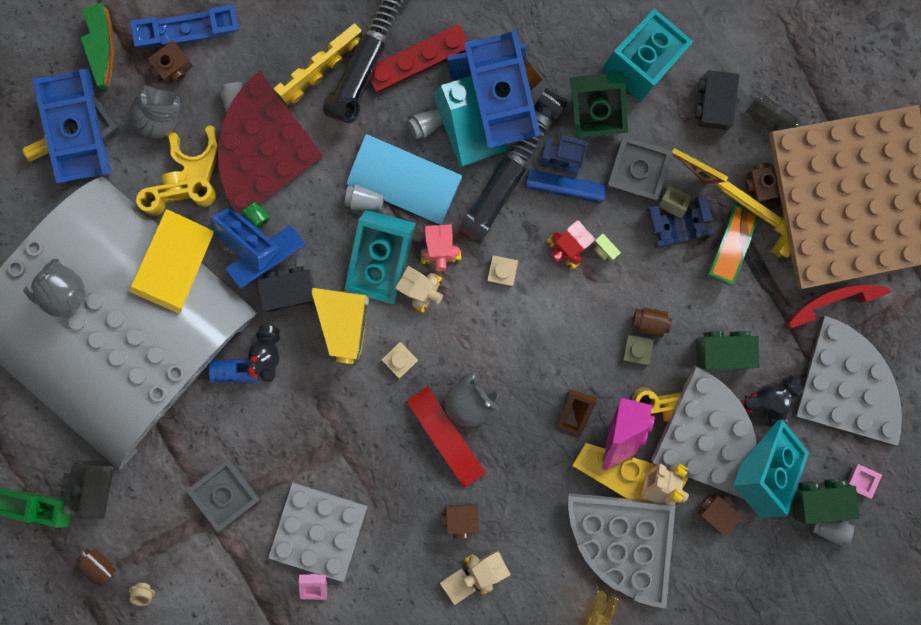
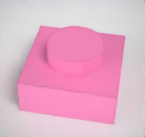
(864, 480)
(313, 587)

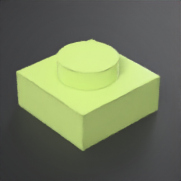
(605, 248)

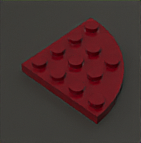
(260, 145)

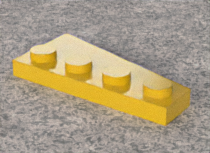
(318, 65)
(623, 478)

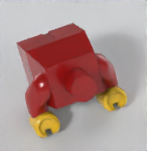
(570, 244)

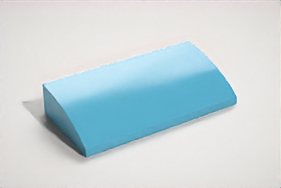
(405, 179)

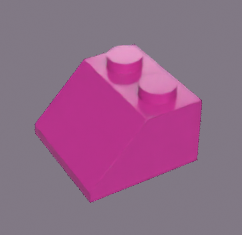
(627, 431)

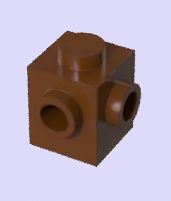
(170, 63)
(762, 183)

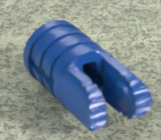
(227, 371)

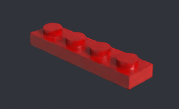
(418, 58)

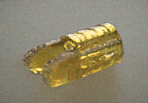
(595, 616)

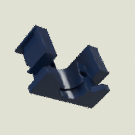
(567, 155)
(682, 228)

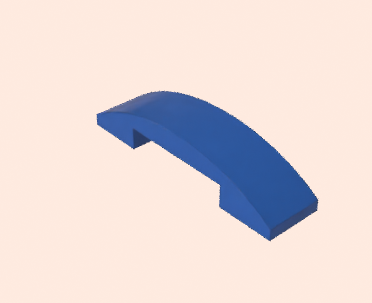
(184, 28)

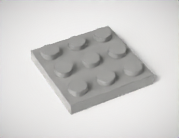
(318, 531)

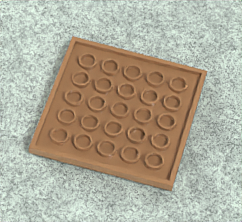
(851, 195)

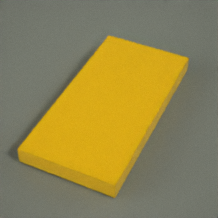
(172, 261)

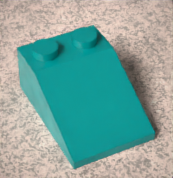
(648, 54)
(463, 121)
(379, 256)
(772, 472)

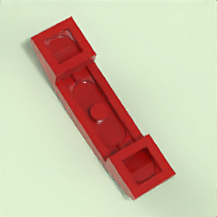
(806, 314)
(446, 437)

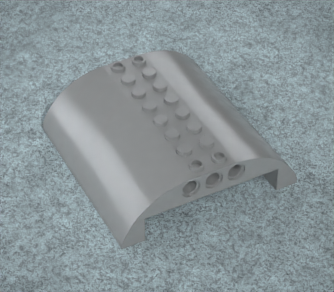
(117, 356)

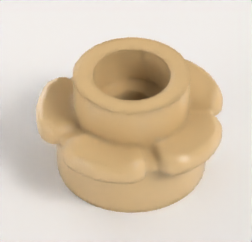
(141, 594)

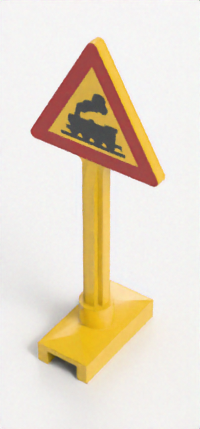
(709, 176)

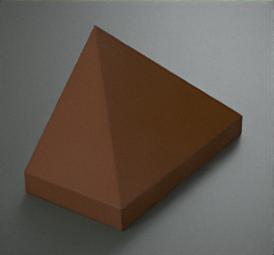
(576, 412)

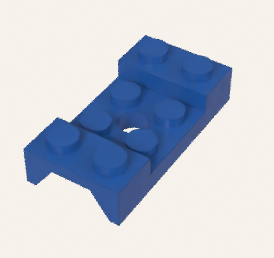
(498, 61)
(67, 98)

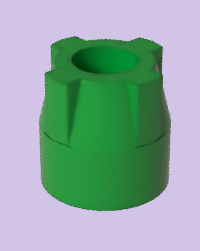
(256, 215)

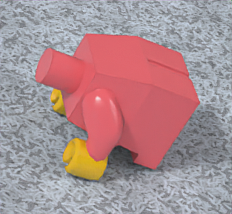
(440, 247)

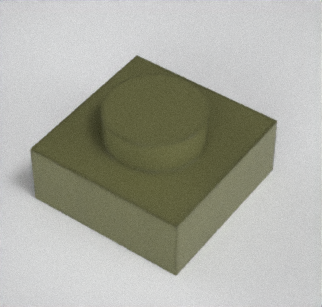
(674, 201)
(638, 349)

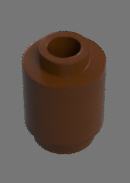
(651, 322)
(95, 566)

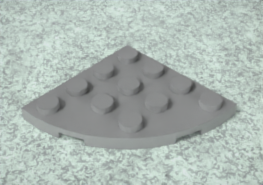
(850, 385)
(707, 433)
(626, 543)

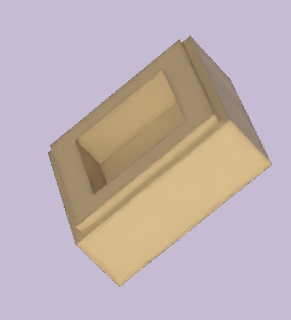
(455, 587)

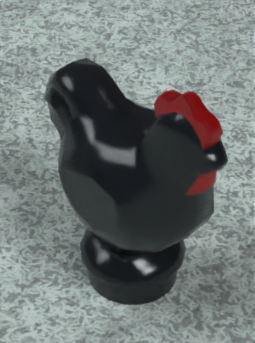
(264, 353)
(774, 399)

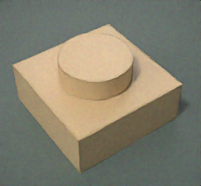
(502, 270)
(400, 360)

